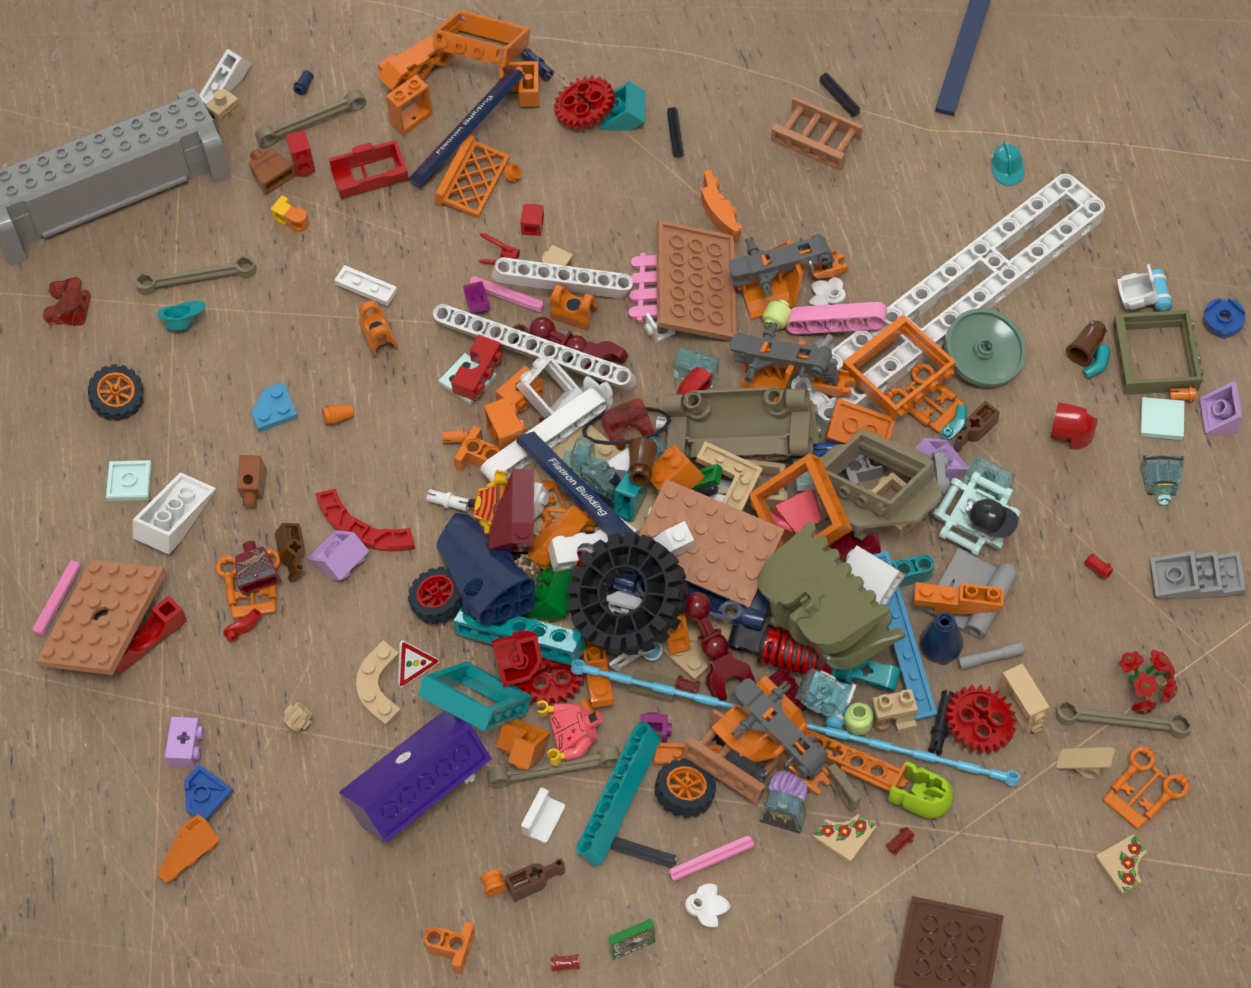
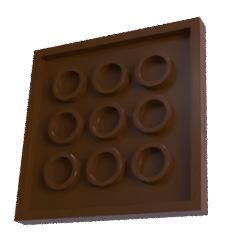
(948, 946)

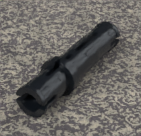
(939, 731)

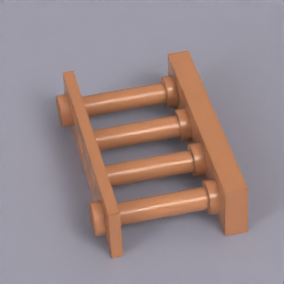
(816, 149)
(723, 769)

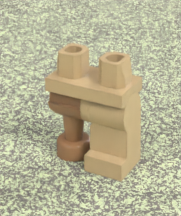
(896, 707)

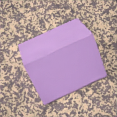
(1222, 410)

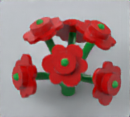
(1145, 682)

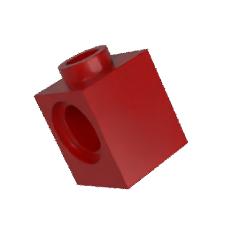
(532, 219)

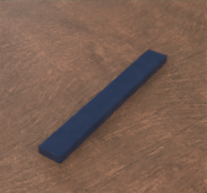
(962, 57)

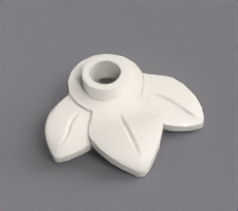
(828, 292)
(603, 389)
(710, 905)

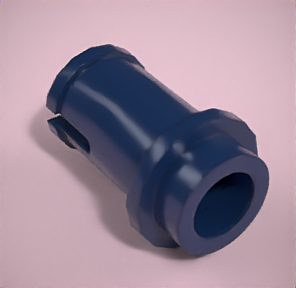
(301, 85)

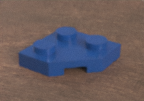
(205, 793)

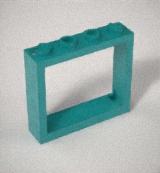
(438, 690)

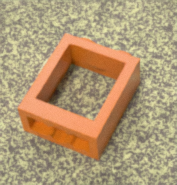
(421, 109)

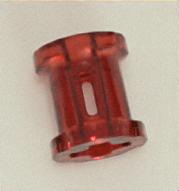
(687, 685)

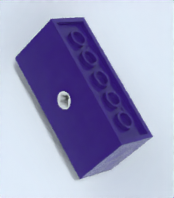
(415, 775)

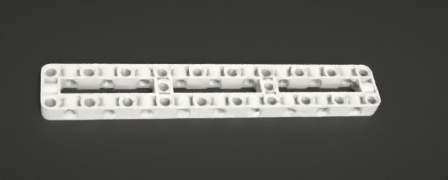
(1062, 191)

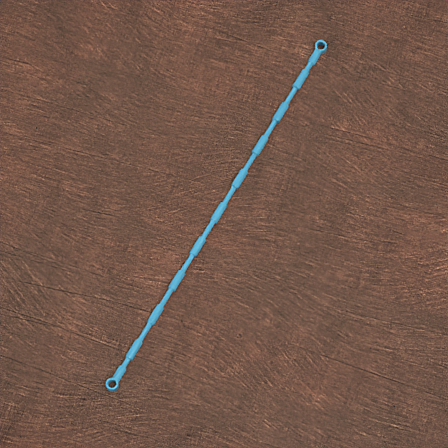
(1011, 777)

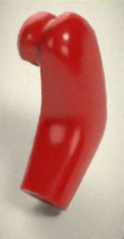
(242, 626)

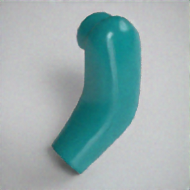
(1100, 362)
(957, 424)

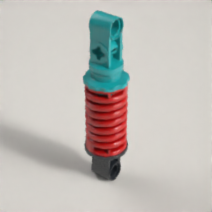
(794, 656)

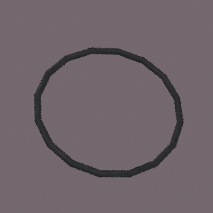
(626, 441)

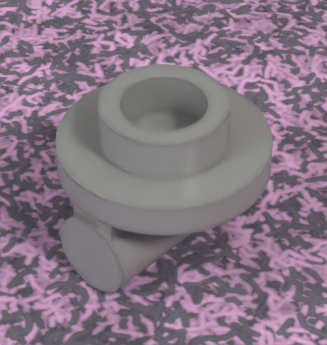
(827, 341)

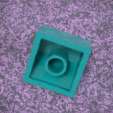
(628, 109)

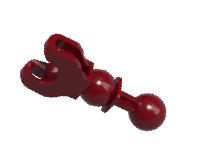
(605, 350)
(715, 648)

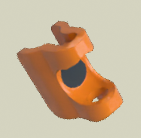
(571, 308)
(375, 326)

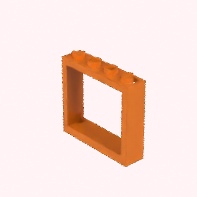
(448, 40)
(900, 326)
(840, 522)

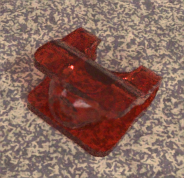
(72, 306)
(626, 415)

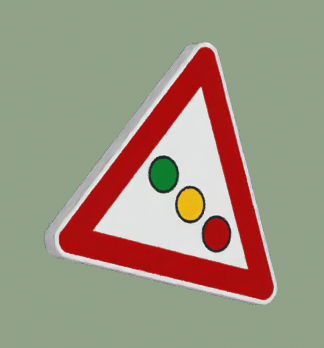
(413, 663)

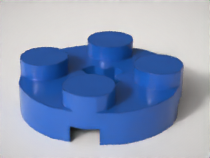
(1222, 327)

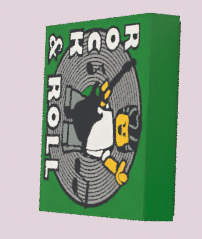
(632, 939)

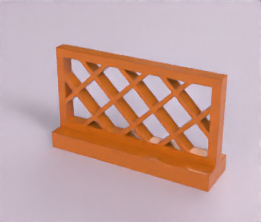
(455, 172)

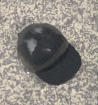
(991, 518)

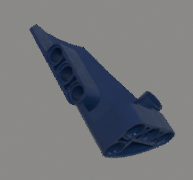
(486, 580)

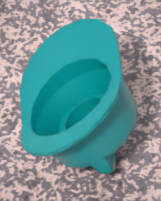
(1007, 164)
(181, 315)

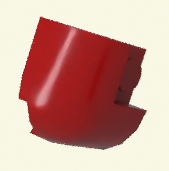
(696, 380)
(1073, 426)
(517, 657)

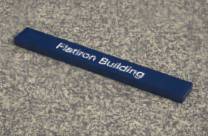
(465, 127)
(572, 484)

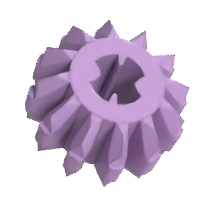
(789, 783)

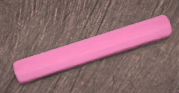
(510, 295)
(56, 598)
(711, 858)

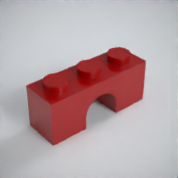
(471, 382)

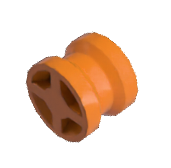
(493, 883)

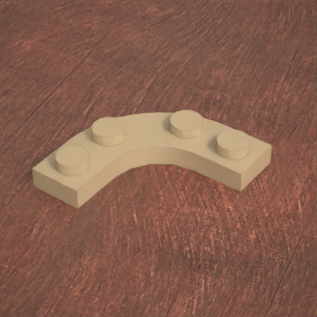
(368, 684)

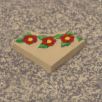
(845, 838)
(1121, 863)

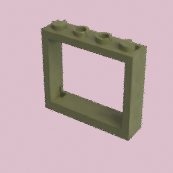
(1156, 320)

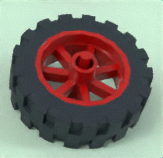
(440, 607)

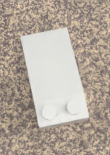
(172, 513)

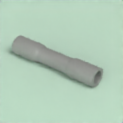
(976, 659)

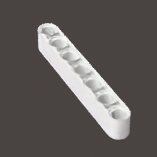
(571, 274)
(551, 431)

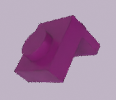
(476, 297)
(659, 723)

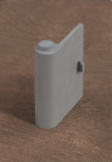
(972, 570)

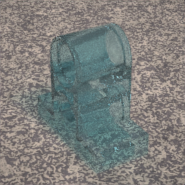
(582, 451)

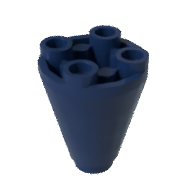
(941, 639)

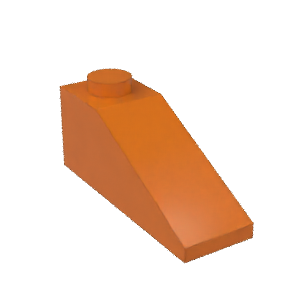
(566, 525)

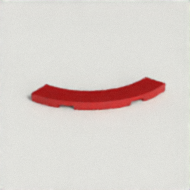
(376, 539)

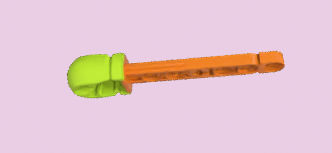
(928, 798)

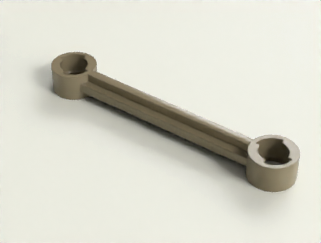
(267, 136)
(196, 275)
(1123, 719)
(502, 776)

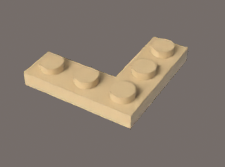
(740, 470)

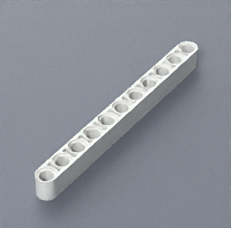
(542, 350)

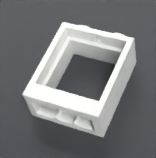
(559, 375)

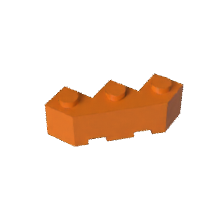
(414, 61)

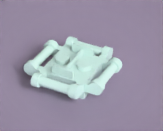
(959, 518)

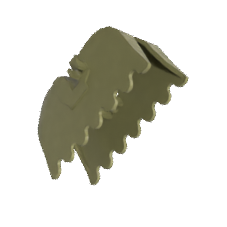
(825, 602)

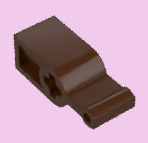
(977, 425)
(290, 548)
(523, 884)

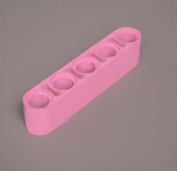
(837, 318)

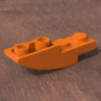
(718, 209)
(961, 600)
(598, 686)

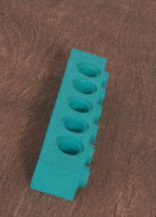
(554, 641)

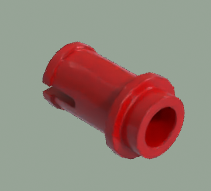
(1096, 564)

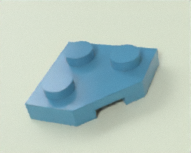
(273, 408)

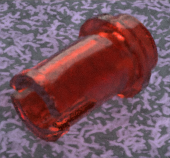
(900, 840)
(564, 962)

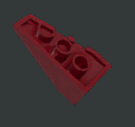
(514, 517)

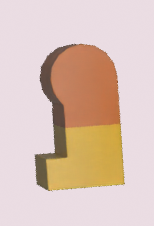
(288, 215)

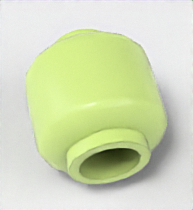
(777, 312)
(858, 718)

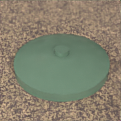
(985, 347)

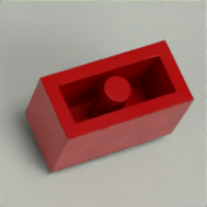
(300, 153)

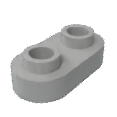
(940, 464)

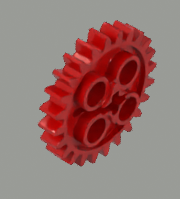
(576, 111)
(554, 690)
(967, 730)

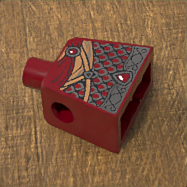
(255, 569)

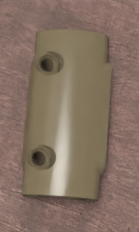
(742, 422)

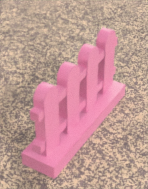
(643, 295)

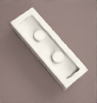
(366, 285)

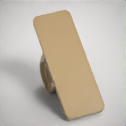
(1086, 760)

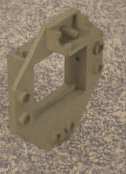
(869, 509)

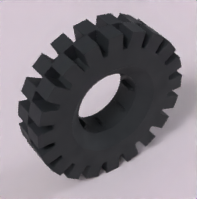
(655, 613)

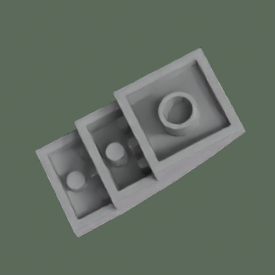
(1198, 575)

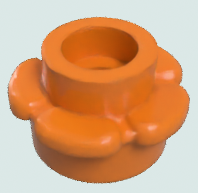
(512, 172)

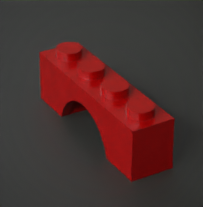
(163, 621)

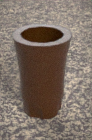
(1086, 344)
(641, 460)

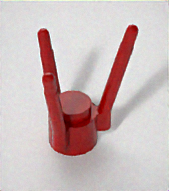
(506, 252)

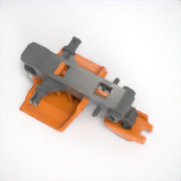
(779, 272)
(773, 362)
(767, 724)

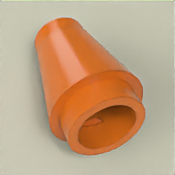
(336, 413)

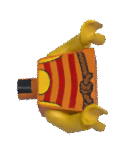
(488, 499)

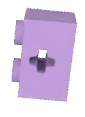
(183, 742)

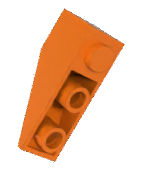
(189, 844)

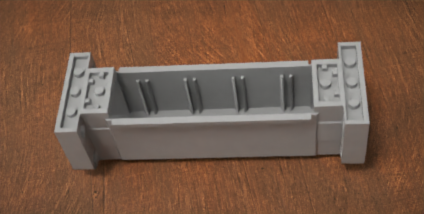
(108, 171)

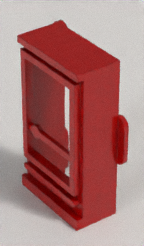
(364, 155)

